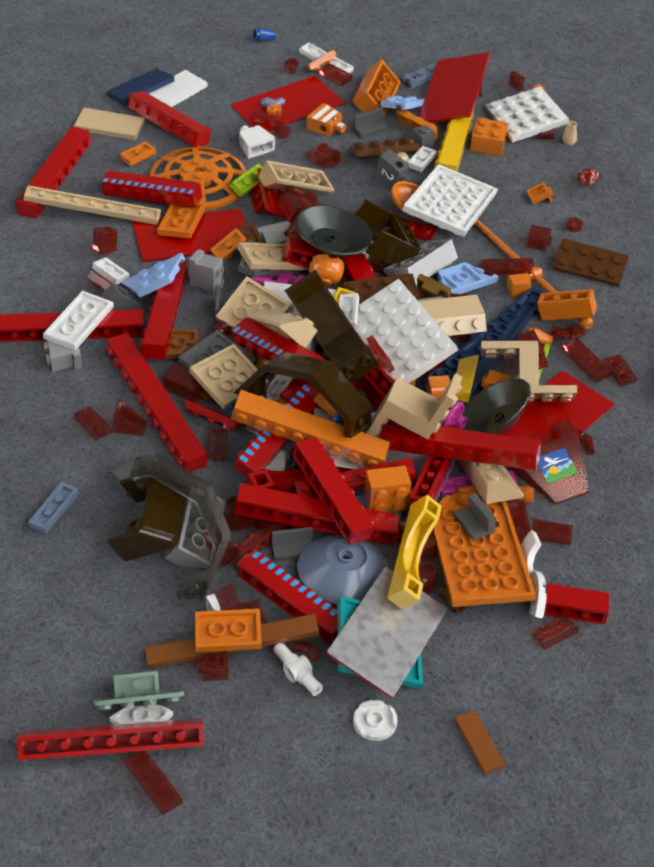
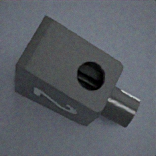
(392, 169)

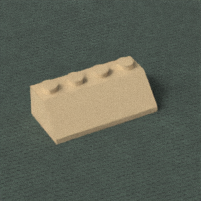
(281, 175)
(457, 314)
(287, 325)
(491, 481)

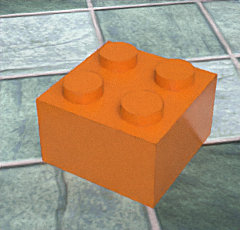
(489, 136)
(387, 489)

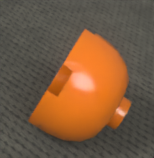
(328, 268)

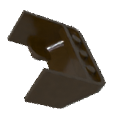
(390, 234)
(159, 524)

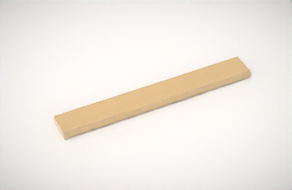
(92, 205)

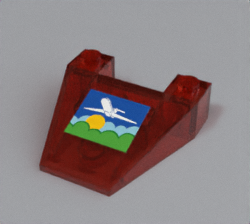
(560, 467)

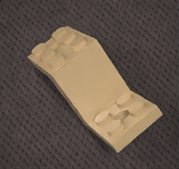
(528, 368)
(415, 408)

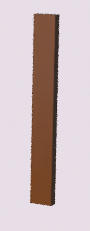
(271, 634)

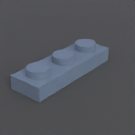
(53, 508)

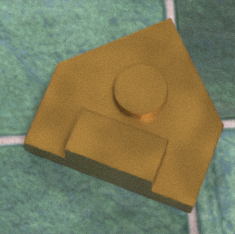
(432, 288)

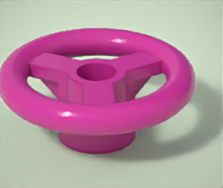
(455, 416)

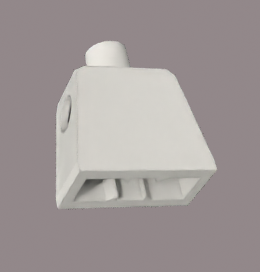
(255, 141)

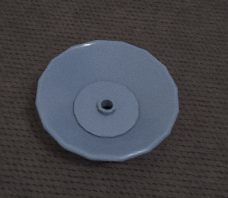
(339, 569)

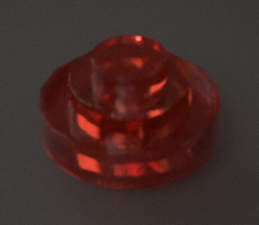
(589, 177)

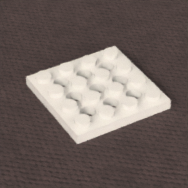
(522, 112)

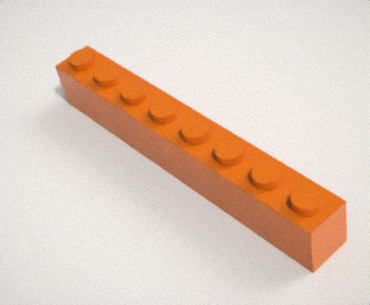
(299, 426)

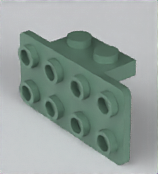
(137, 687)

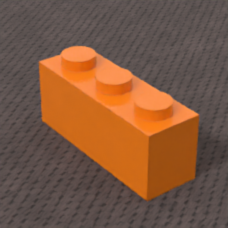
(567, 305)

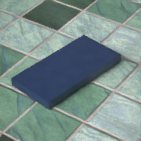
(147, 82)

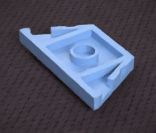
(403, 103)
(154, 277)
(465, 278)

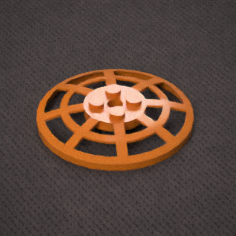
(203, 172)

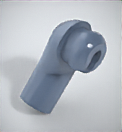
(267, 101)

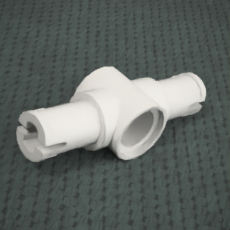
(298, 669)

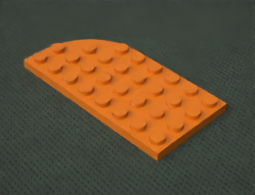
(483, 568)

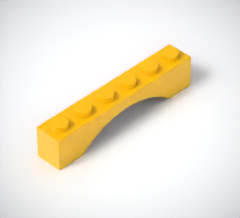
(405, 582)

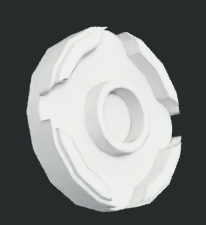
(375, 720)

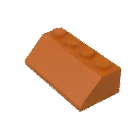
(376, 86)

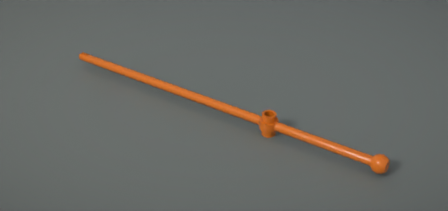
(584, 323)

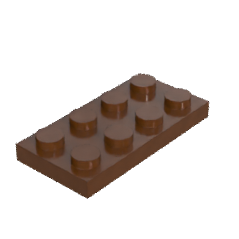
(376, 148)
(590, 262)
(369, 287)

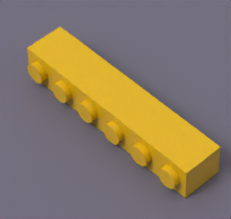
(454, 143)

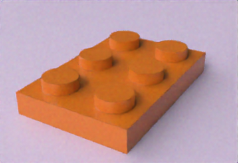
(181, 221)
(228, 630)

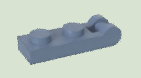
(419, 76)

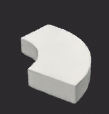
(529, 549)
(538, 606)
(141, 714)

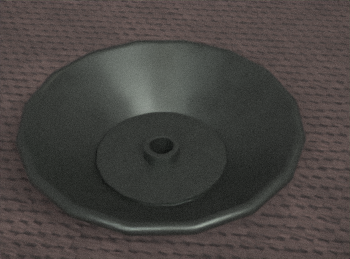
(333, 230)
(497, 406)

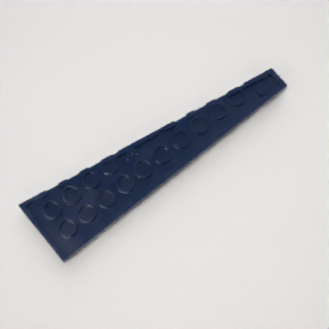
(502, 329)

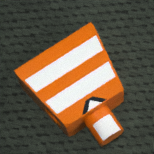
(325, 121)

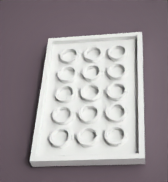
(450, 200)
(403, 332)

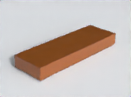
(479, 742)

